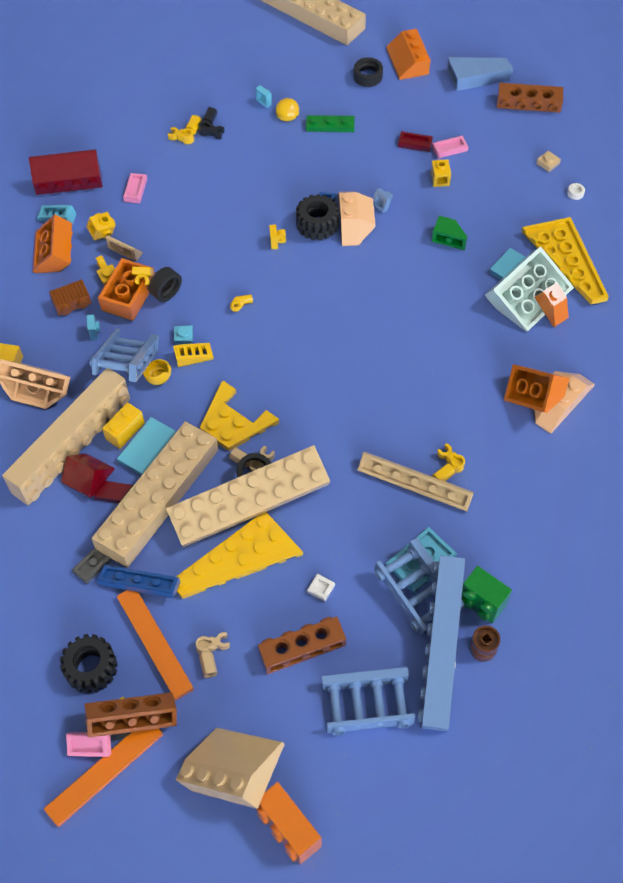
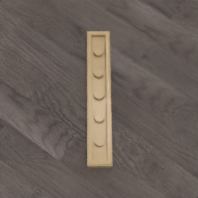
(415, 481)

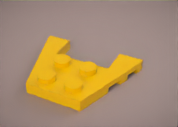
(230, 426)

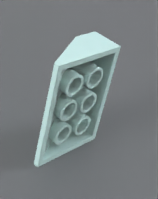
(517, 289)

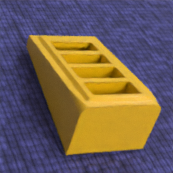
(192, 348)

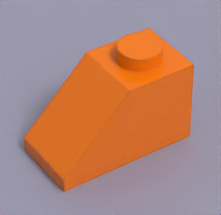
(553, 304)

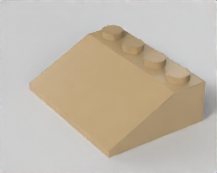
(231, 767)

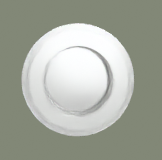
(576, 191)

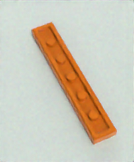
(155, 644)
(100, 775)

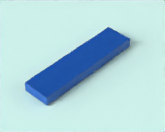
(138, 581)

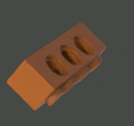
(530, 97)
(296, 654)
(130, 714)

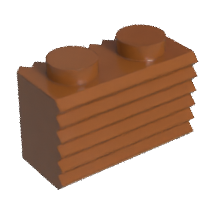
(70, 297)

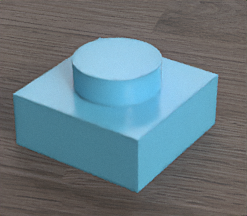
(263, 96)
(93, 327)
(183, 335)

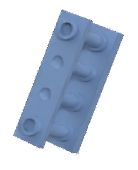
(136, 363)
(416, 552)
(375, 680)

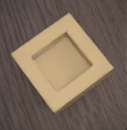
(548, 161)

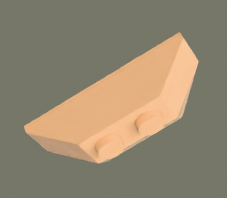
(356, 217)
(32, 384)
(576, 390)

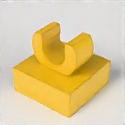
(276, 236)
(142, 272)

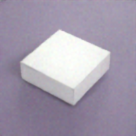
(321, 587)

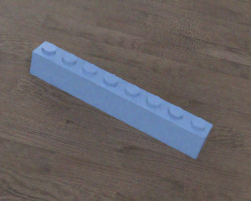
(443, 644)

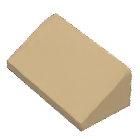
(123, 248)

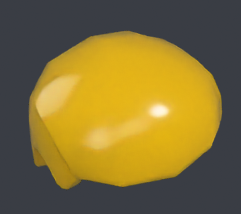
(287, 109)
(157, 372)

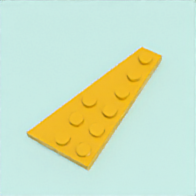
(567, 251)
(241, 554)

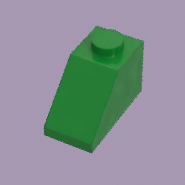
(449, 233)

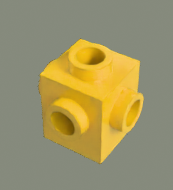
(100, 225)

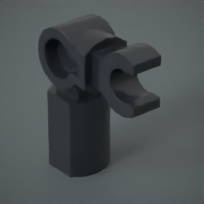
(206, 126)

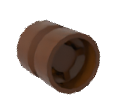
(484, 643)

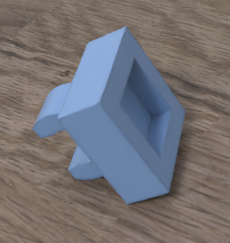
(382, 199)

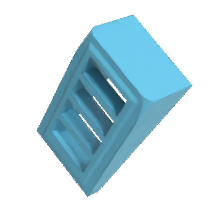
(64, 211)

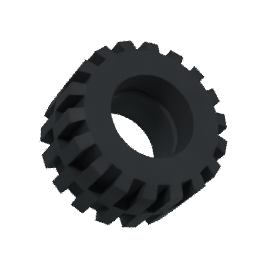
(317, 207)
(77, 652)

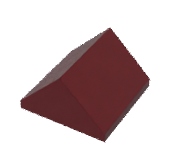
(85, 473)

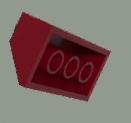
(66, 172)

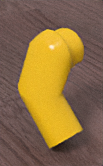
(238, 302)

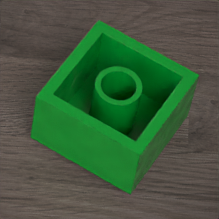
(485, 594)

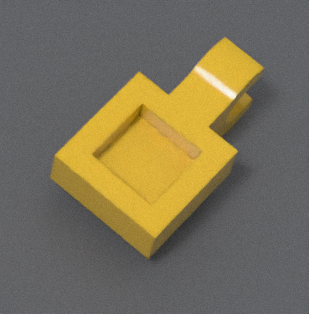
(104, 271)

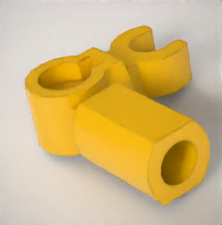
(185, 135)
(454, 464)

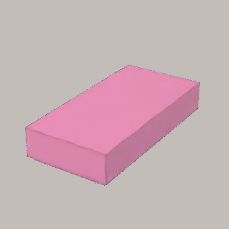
(450, 147)
(135, 188)
(80, 745)

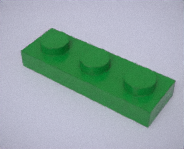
(330, 123)

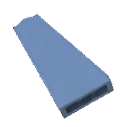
(477, 72)

